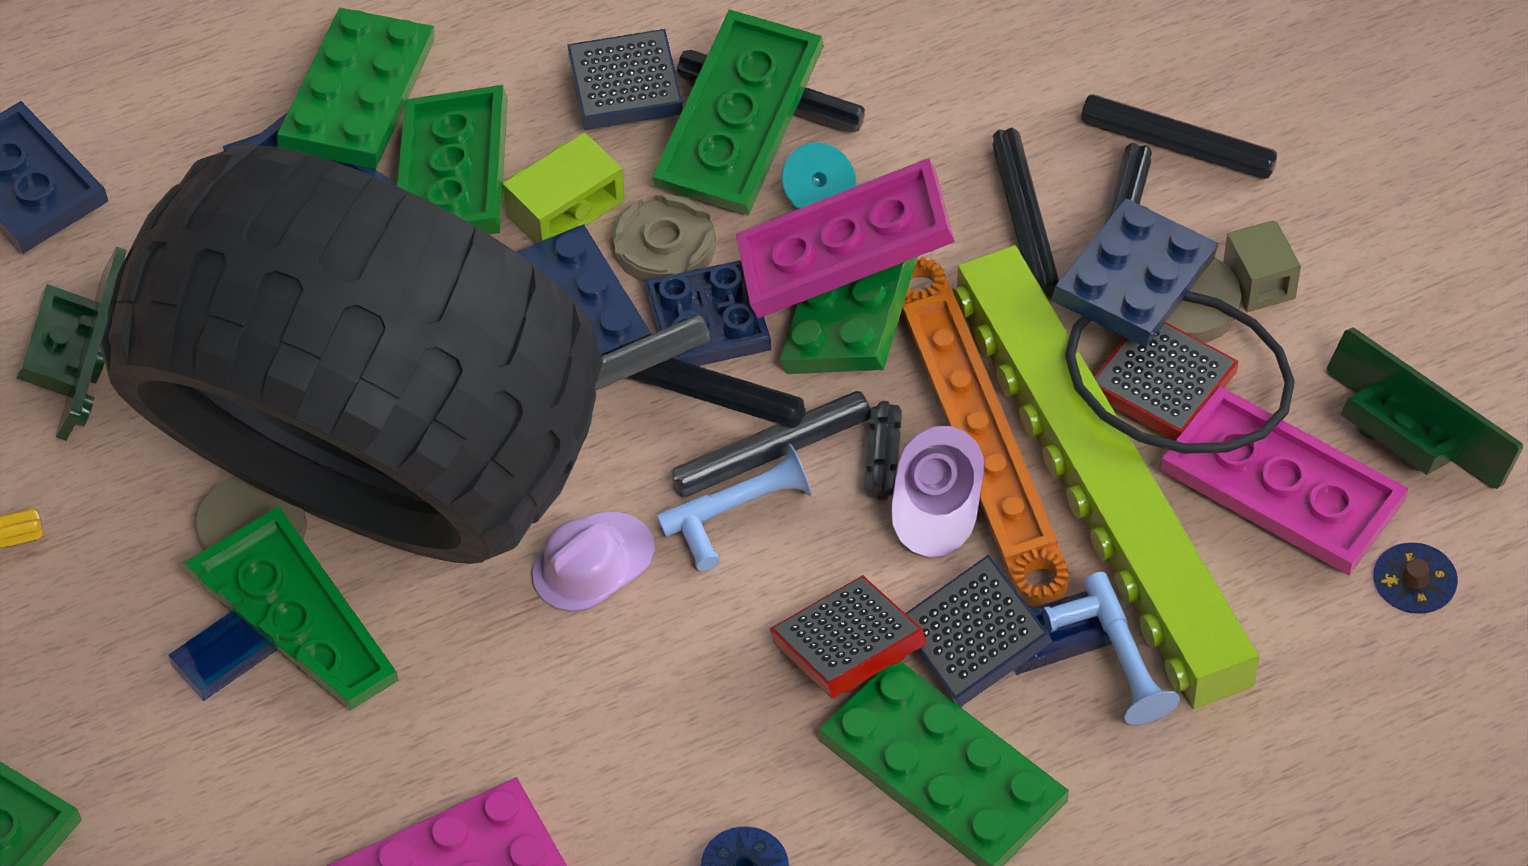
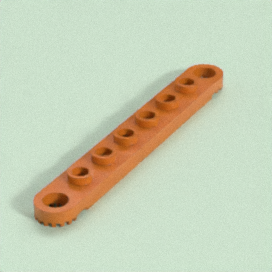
(971, 404)

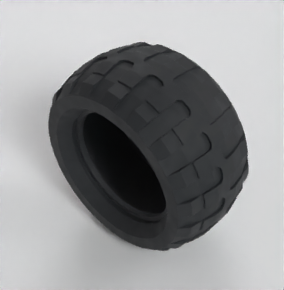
(353, 352)

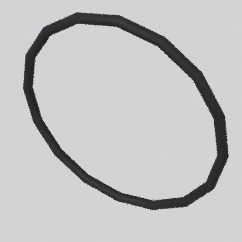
(1189, 448)

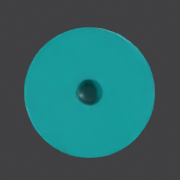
(816, 173)

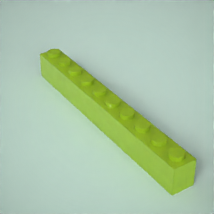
(1106, 482)

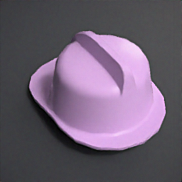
(937, 490)
(591, 560)

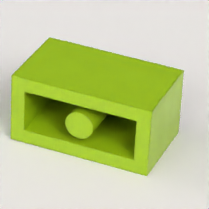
(564, 189)

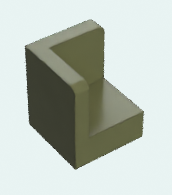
(1262, 265)

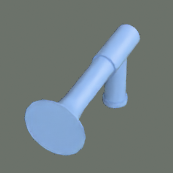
(690, 515)
(1148, 700)

